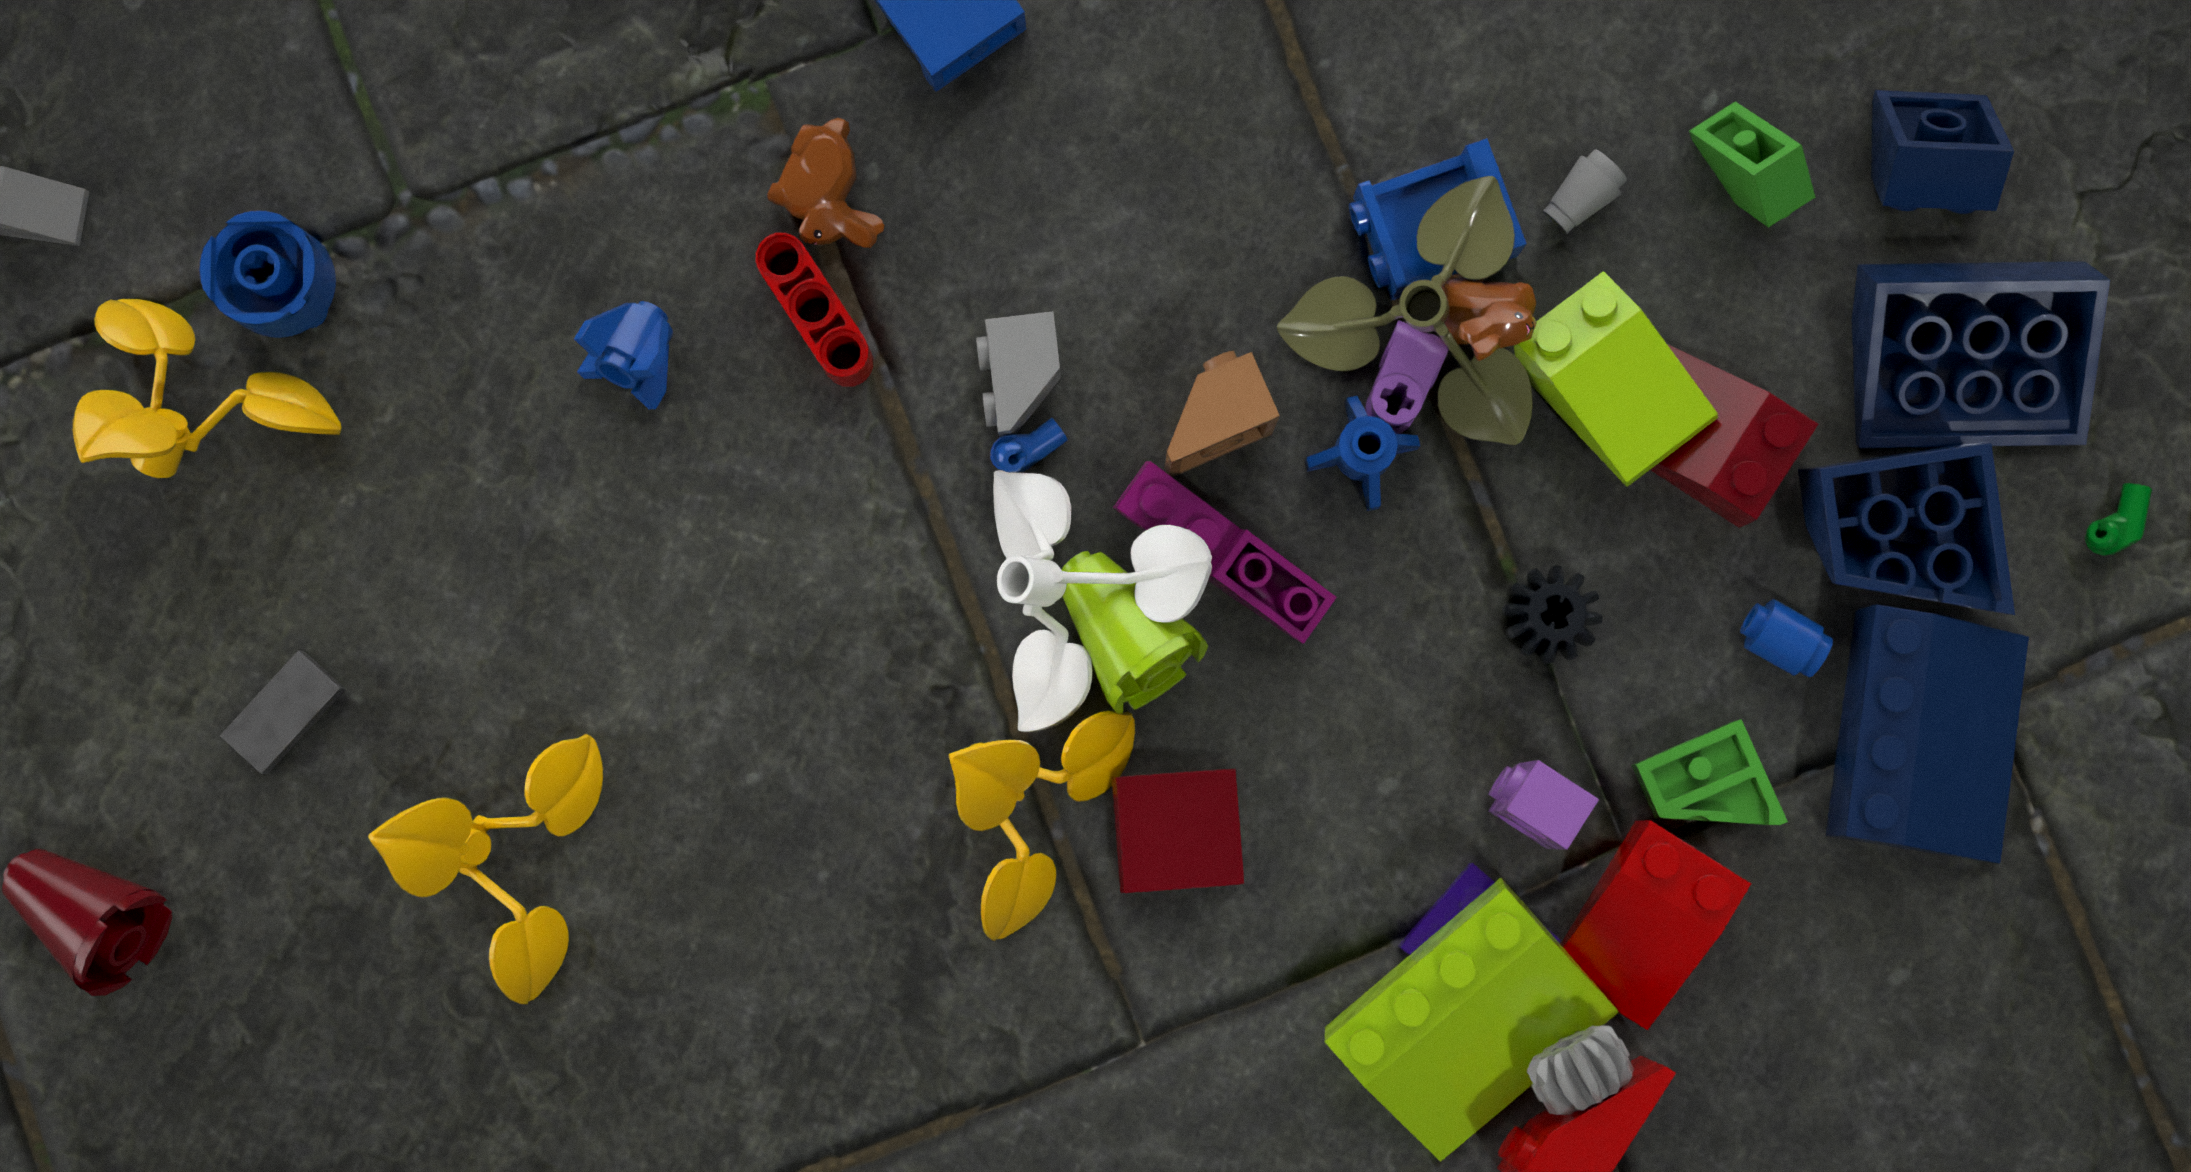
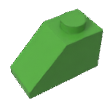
(1755, 163)

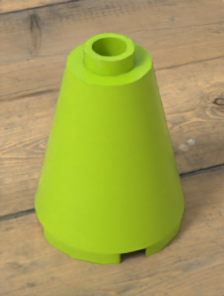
(1127, 650)

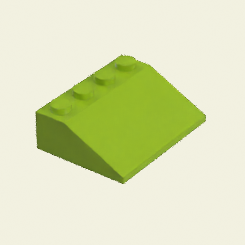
(1463, 1017)

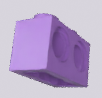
(1541, 803)

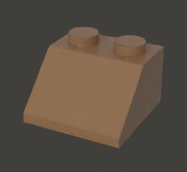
(1222, 413)

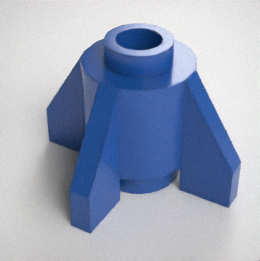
(628, 349)
(1353, 461)

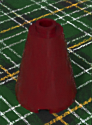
(87, 917)

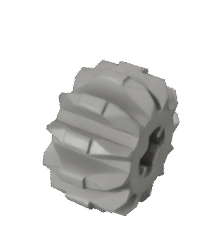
(1580, 1070)

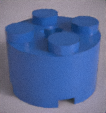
(270, 246)

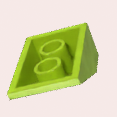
(1614, 379)

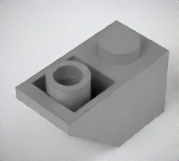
(1022, 367)

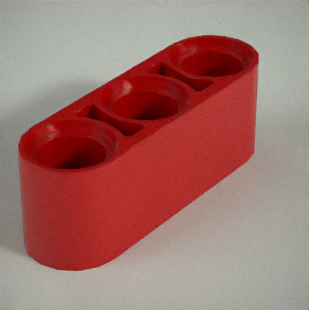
(806, 284)

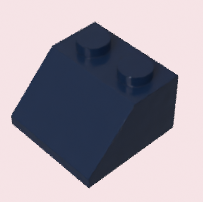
(1938, 151)

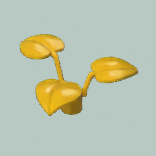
(155, 438)
(992, 780)
(439, 839)

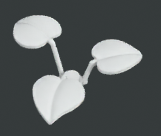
(1031, 517)

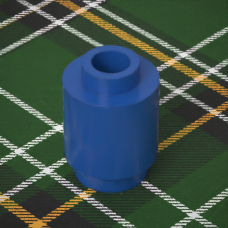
(1786, 638)

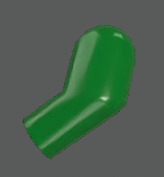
(2123, 527)

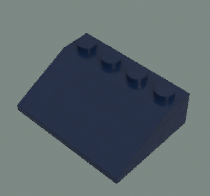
(1976, 353)
(1927, 733)

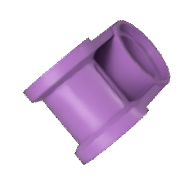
(1407, 372)

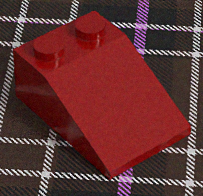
(1652, 920)
(1587, 1138)

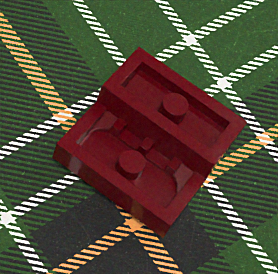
(1177, 830)

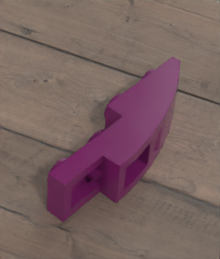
(1239, 562)

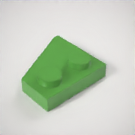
(1710, 780)

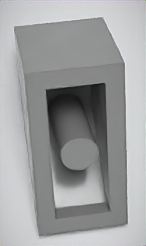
(41, 208)

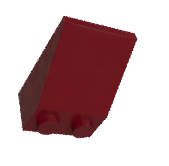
(1741, 454)

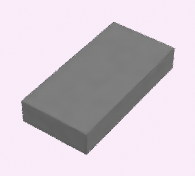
(282, 712)

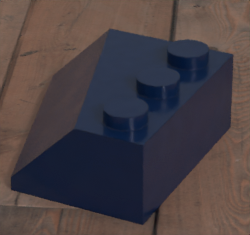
(1913, 525)

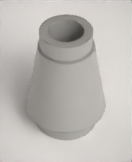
(1585, 191)

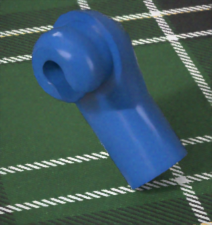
(1022, 451)

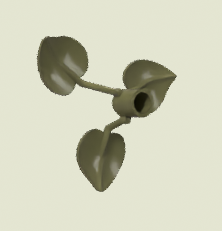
(1464, 233)

